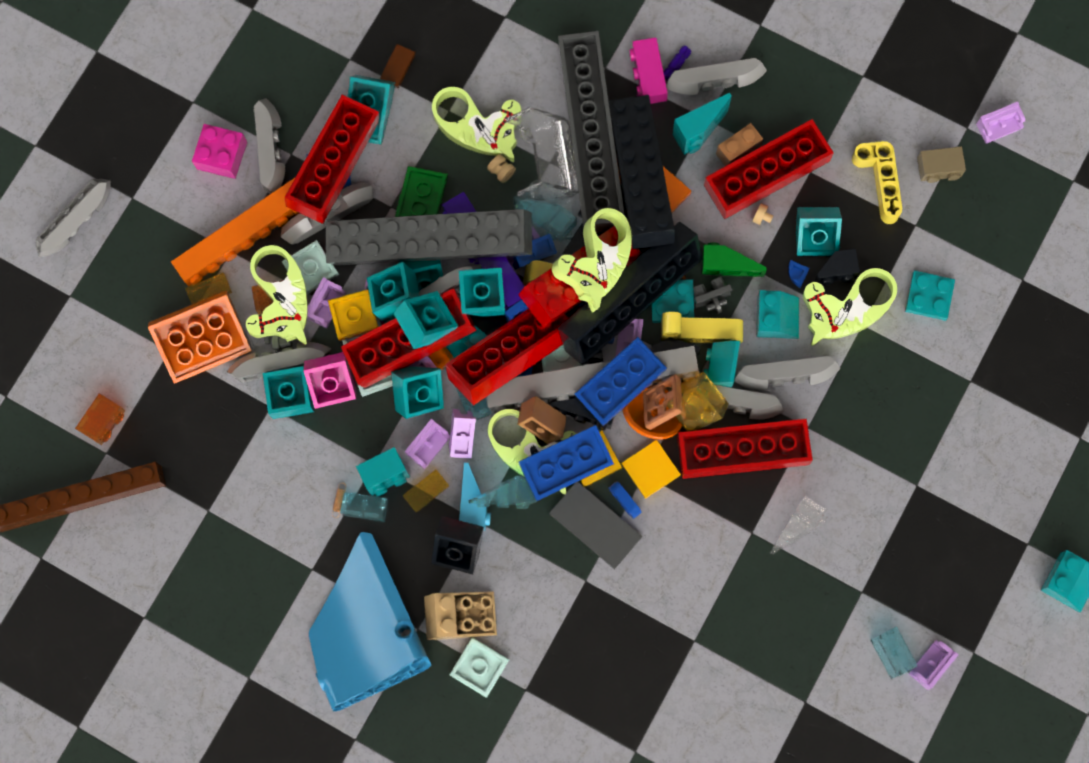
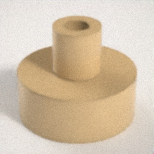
(762, 214)

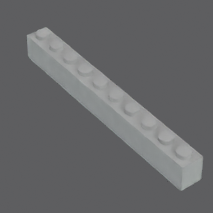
(564, 383)

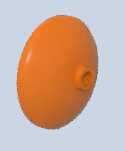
(635, 417)

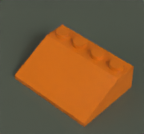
(199, 337)

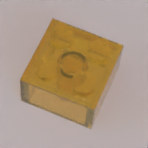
(700, 403)

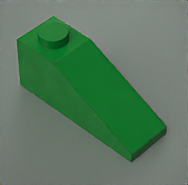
(725, 261)

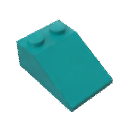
(376, 95)
(696, 126)

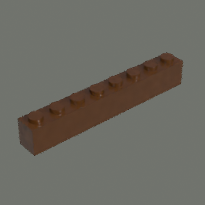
(81, 496)

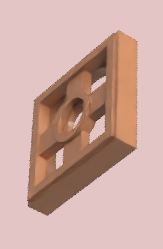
(654, 394)

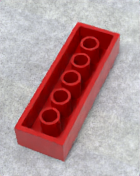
(332, 159)
(768, 169)
(553, 298)
(388, 348)
(503, 355)
(744, 448)

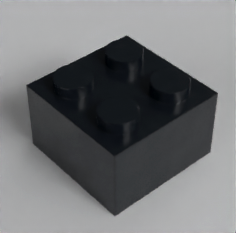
(457, 545)

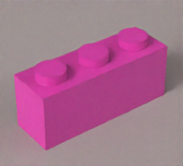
(648, 70)

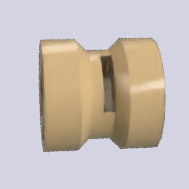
(501, 168)

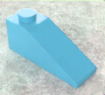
(470, 512)

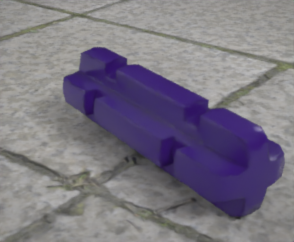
(677, 62)

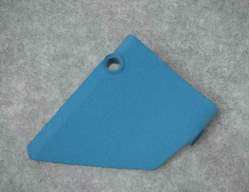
(360, 632)

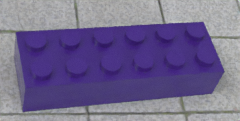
(511, 283)

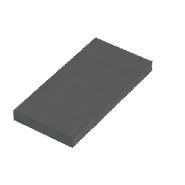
(595, 525)

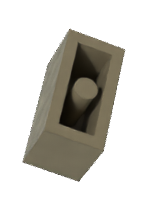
(941, 164)

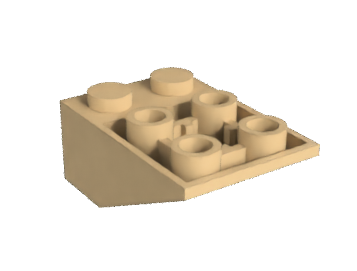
(460, 615)

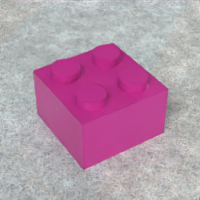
(219, 151)
(329, 380)

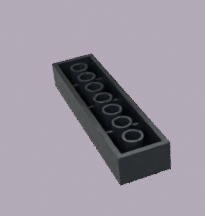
(641, 172)
(632, 294)

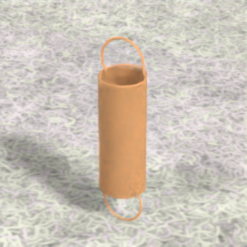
(338, 500)

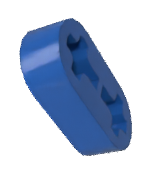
(625, 500)

